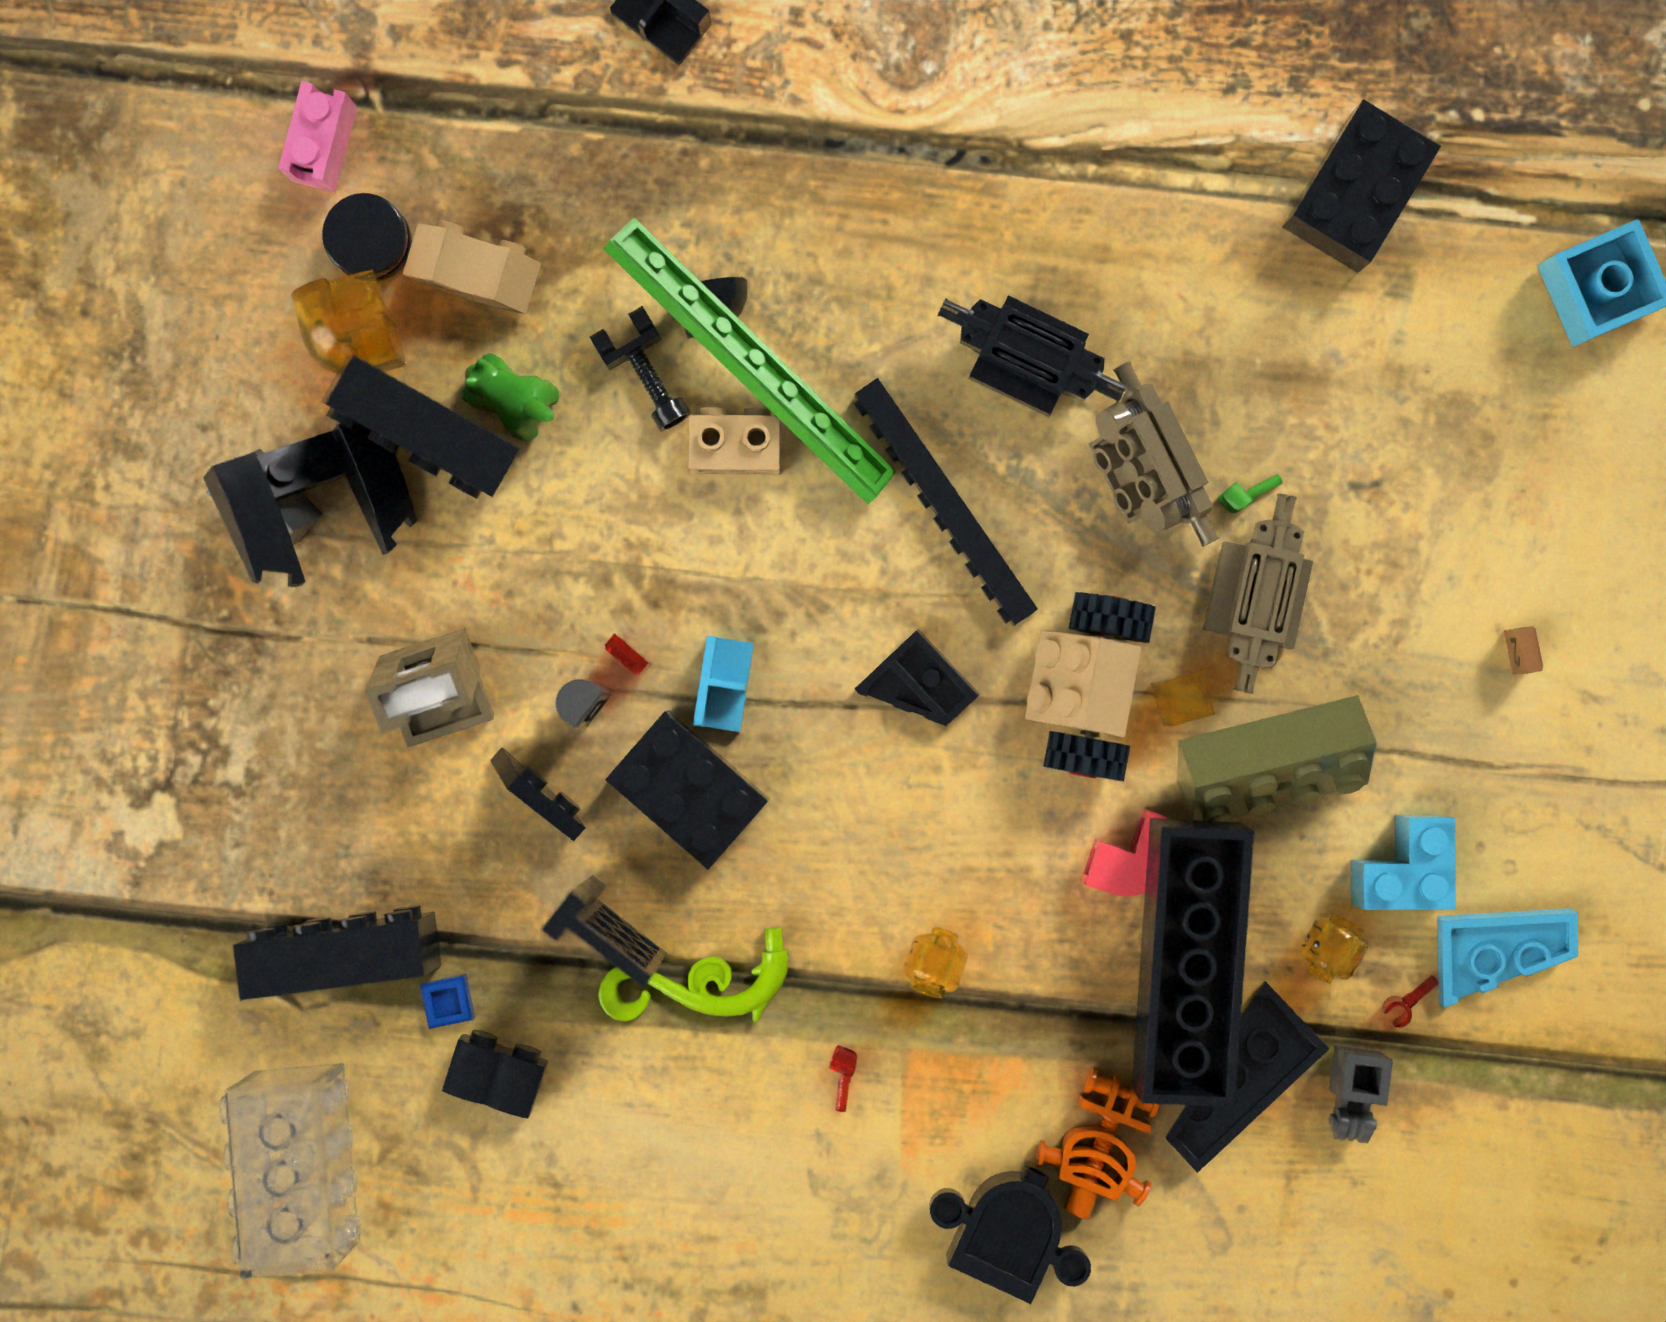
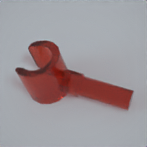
(1409, 1001)
(843, 1062)

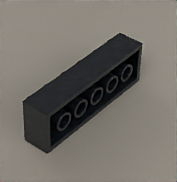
(1192, 962)

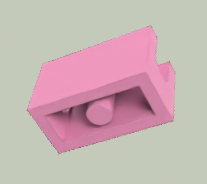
(318, 137)

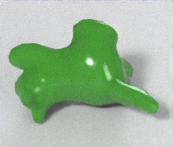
(514, 398)

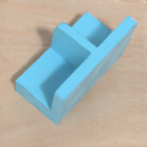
(723, 684)

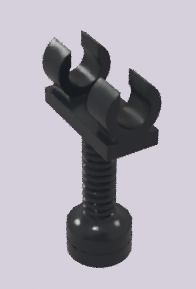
(668, 410)

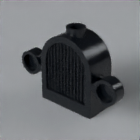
(1009, 1234)

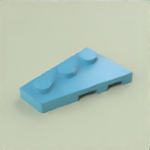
(1498, 946)

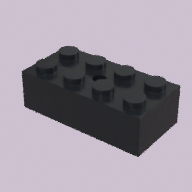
(420, 425)
(336, 955)

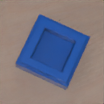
(447, 1001)

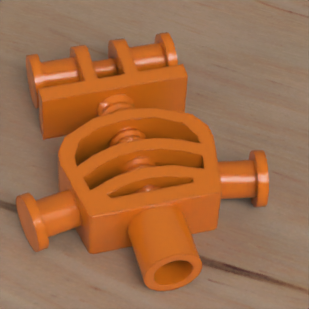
(1085, 1174)

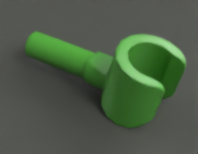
(1237, 498)

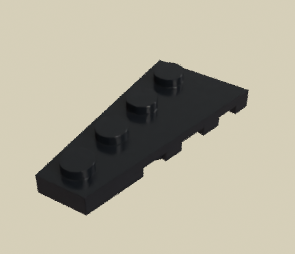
(1271, 1056)

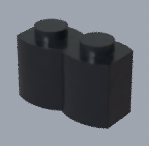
(495, 1074)

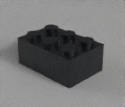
(1361, 186)
(687, 789)

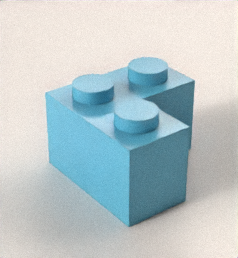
(1420, 874)

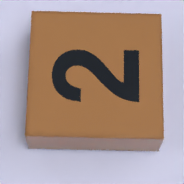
(1523, 650)

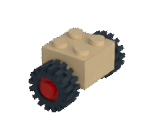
(1089, 683)

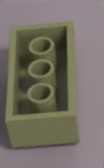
(1276, 761)

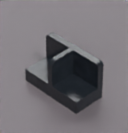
(666, 24)

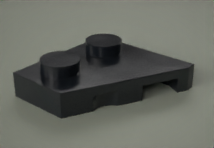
(920, 682)
(532, 790)

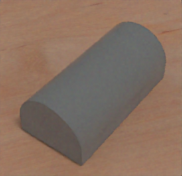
(581, 701)

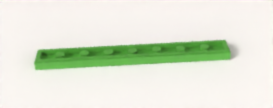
(749, 360)

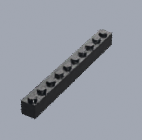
(945, 502)

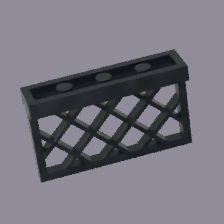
(605, 932)

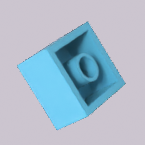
(1604, 282)

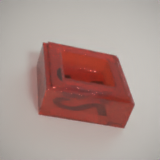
(627, 655)

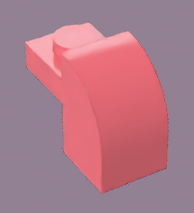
(1118, 869)

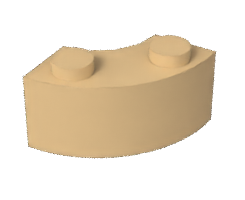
(471, 267)

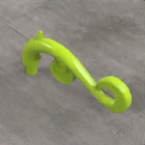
(696, 997)

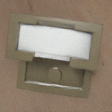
(429, 689)

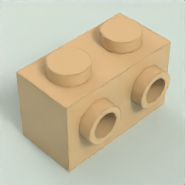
(734, 442)

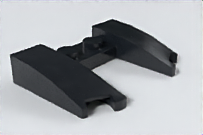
(252, 484)

